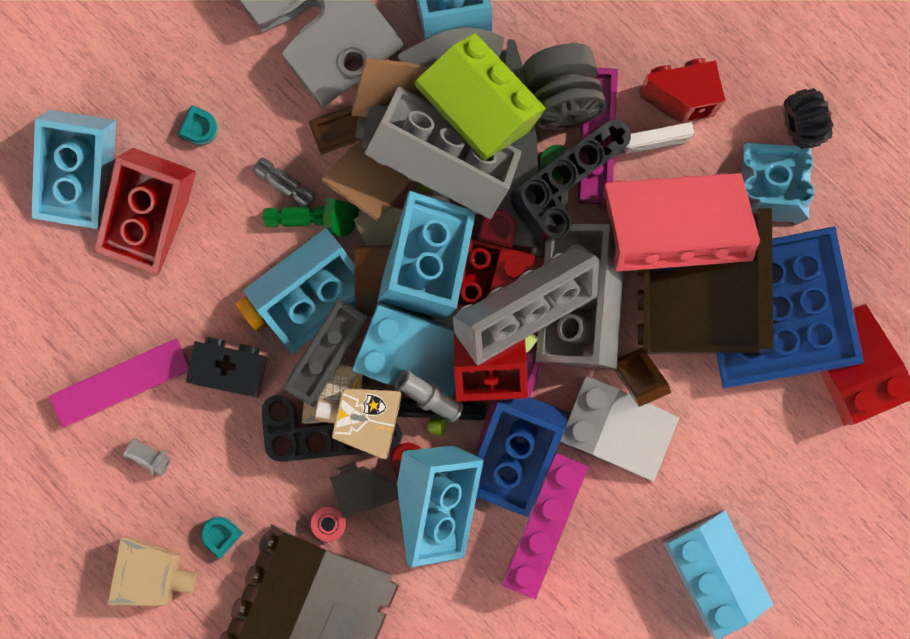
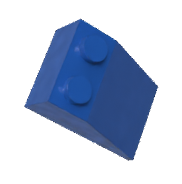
(519, 452)

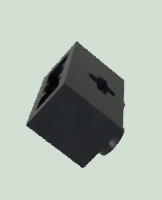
(206, 372)

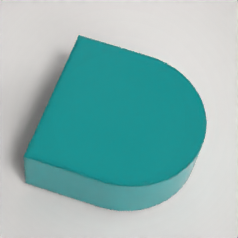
(198, 127)
(220, 535)

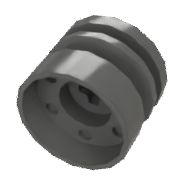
(565, 85)

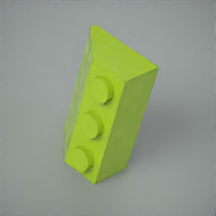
(480, 96)

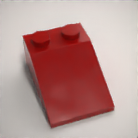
(143, 209)
(872, 386)

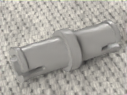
(428, 396)

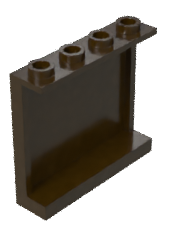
(711, 305)

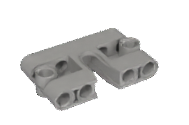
(329, 41)

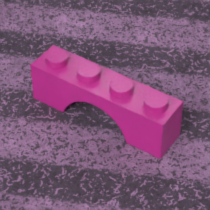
(545, 526)

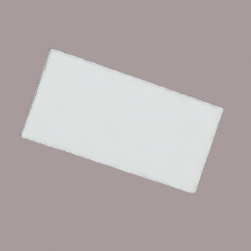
(659, 138)

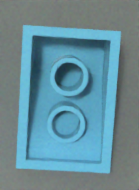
(449, 14)
(71, 167)
(427, 256)
(410, 342)
(437, 502)

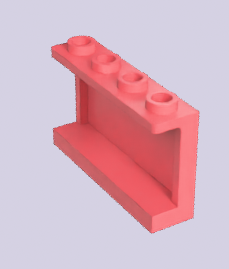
(680, 221)

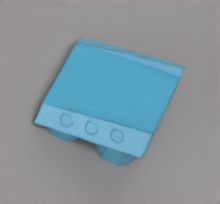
(778, 180)

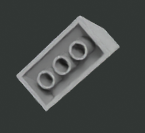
(429, 150)
(527, 304)
(591, 332)

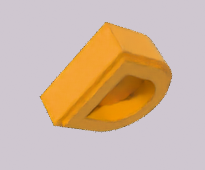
(251, 314)

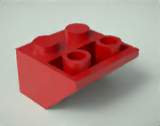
(686, 91)
(490, 268)
(494, 379)

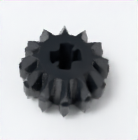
(808, 118)

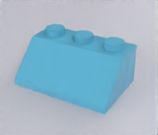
(303, 289)
(718, 575)

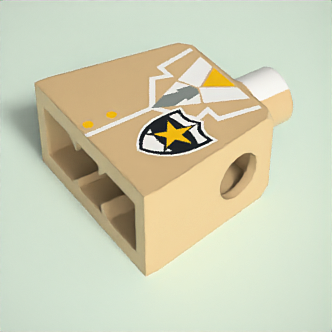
(363, 419)

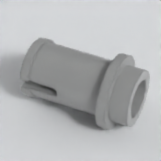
(147, 457)

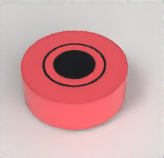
(328, 524)

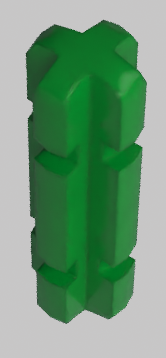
(293, 216)

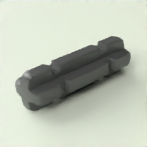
(283, 182)

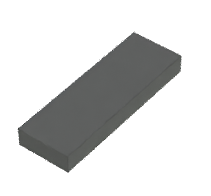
(325, 352)

